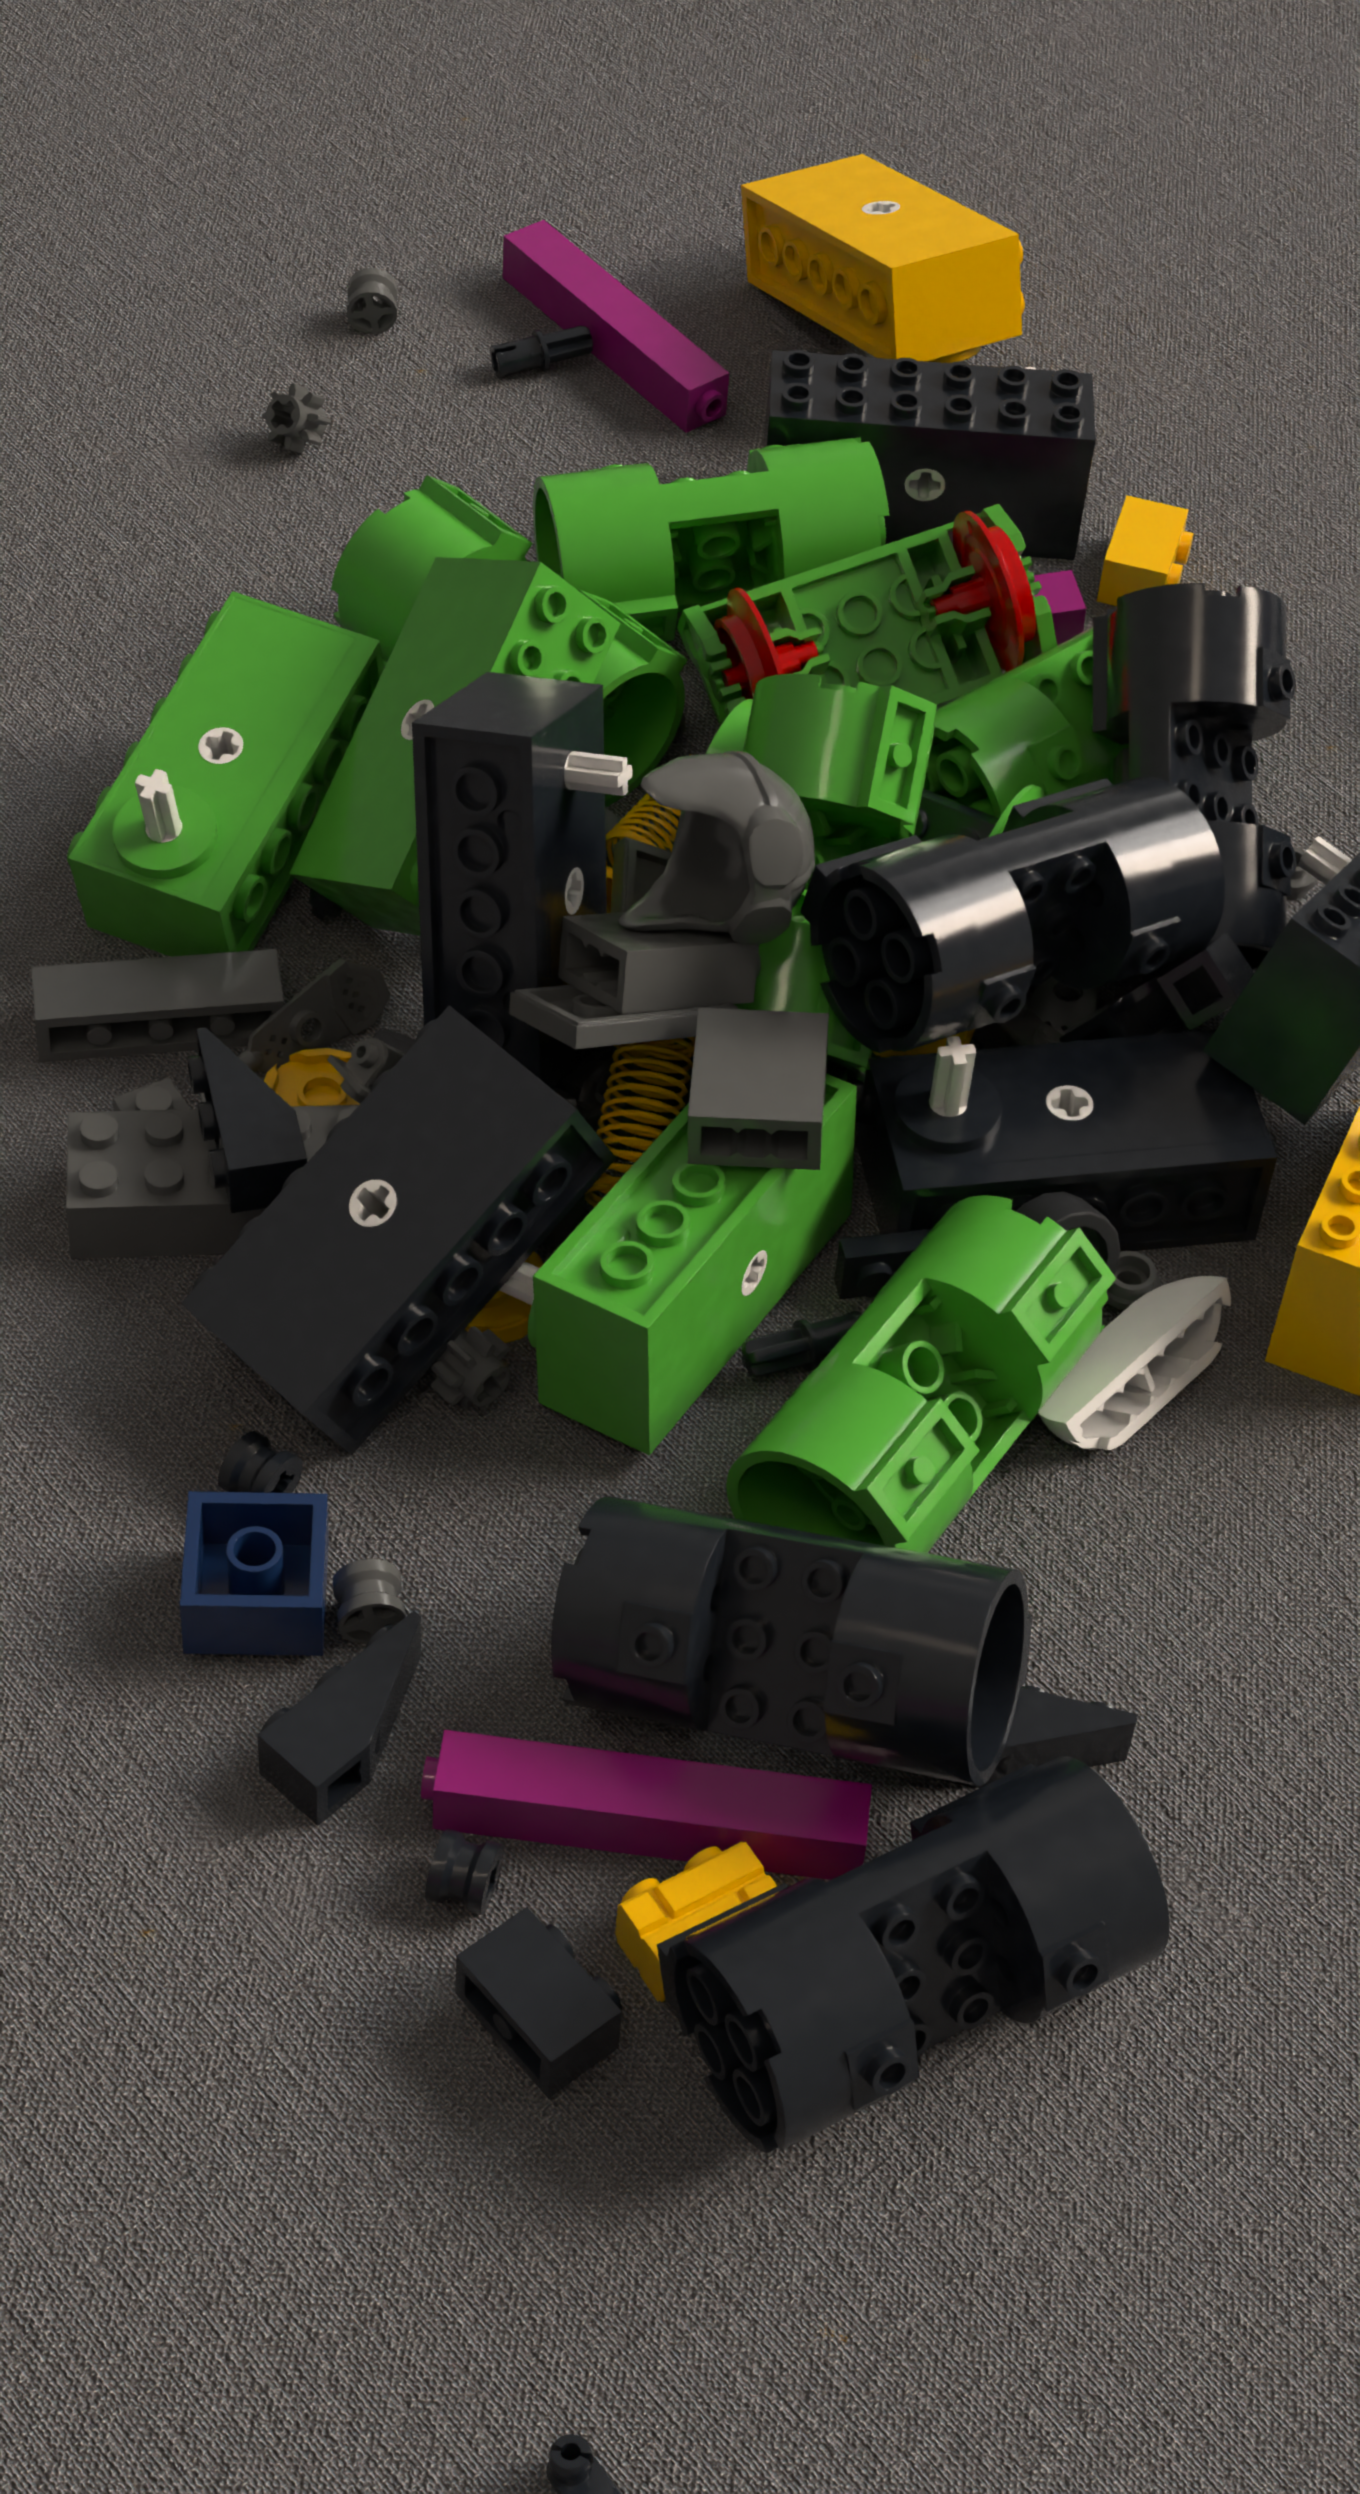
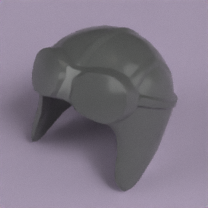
(736, 850)

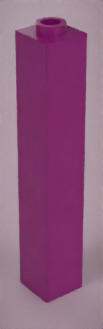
(624, 329)
(645, 1804)

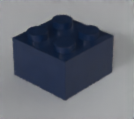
(254, 1573)

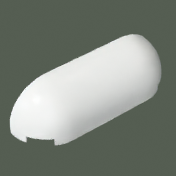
(1139, 1363)

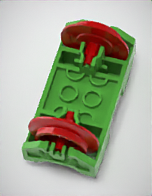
(910, 614)

